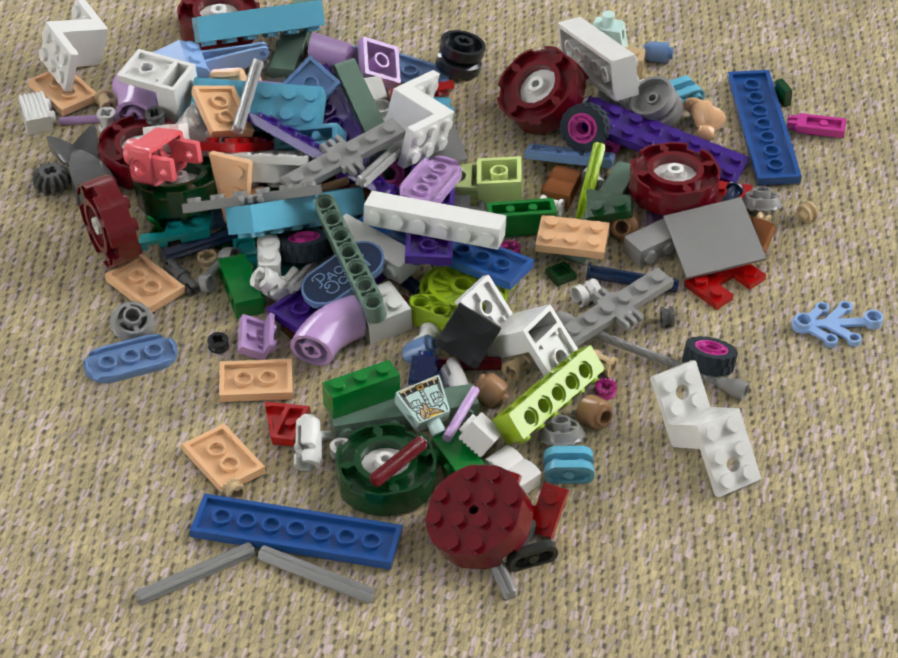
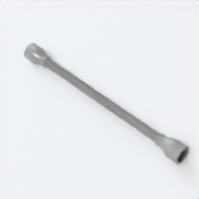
(734, 387)

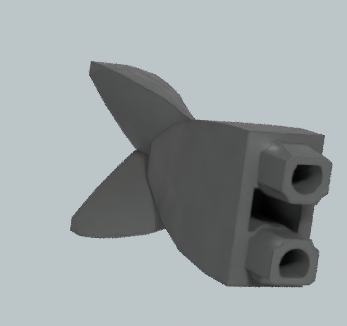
(80, 158)

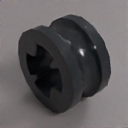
(218, 337)

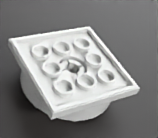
(273, 164)

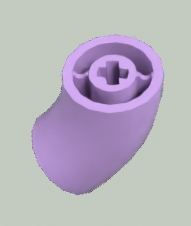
(132, 99)
(329, 331)

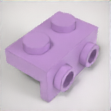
(256, 336)

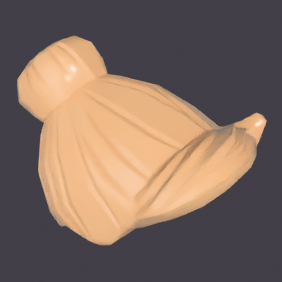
(705, 117)

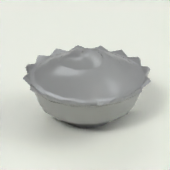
(762, 200)
(131, 320)
(561, 432)

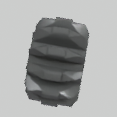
(51, 178)

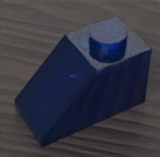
(423, 367)

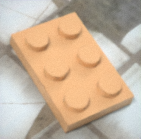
(63, 101)
(218, 110)
(572, 237)
(145, 283)
(255, 380)
(223, 457)

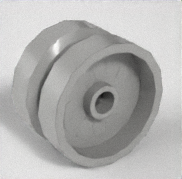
(657, 101)

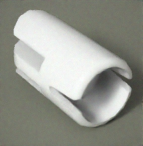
(452, 373)

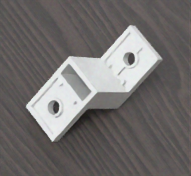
(73, 44)
(166, 76)
(421, 117)
(526, 331)
(713, 430)

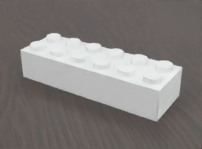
(602, 58)

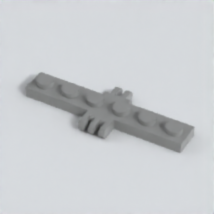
(344, 155)
(242, 198)
(618, 307)

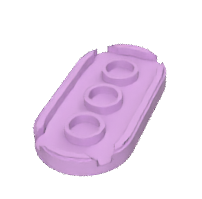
(431, 179)

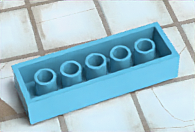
(258, 21)
(287, 102)
(288, 214)

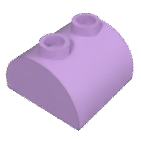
(330, 50)
(379, 59)

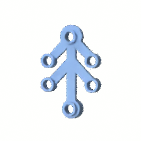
(807, 323)

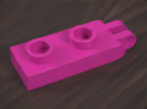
(817, 125)

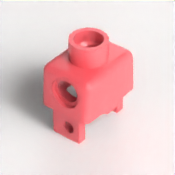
(150, 162)

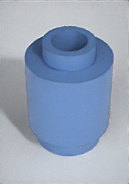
(658, 52)
(424, 343)

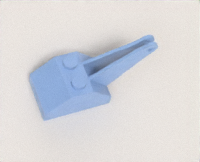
(219, 58)

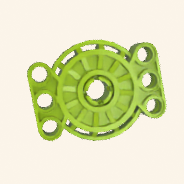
(438, 294)

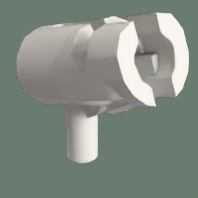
(271, 283)
(309, 442)

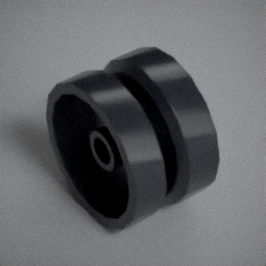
(460, 54)

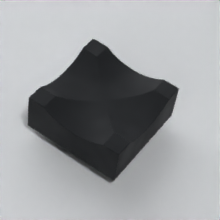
(467, 335)

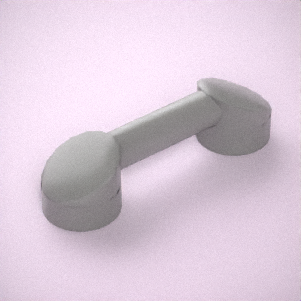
(208, 280)

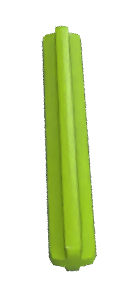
(591, 177)

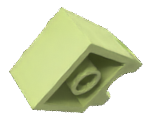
(492, 180)

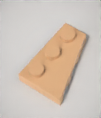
(231, 174)

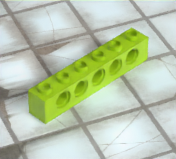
(548, 395)

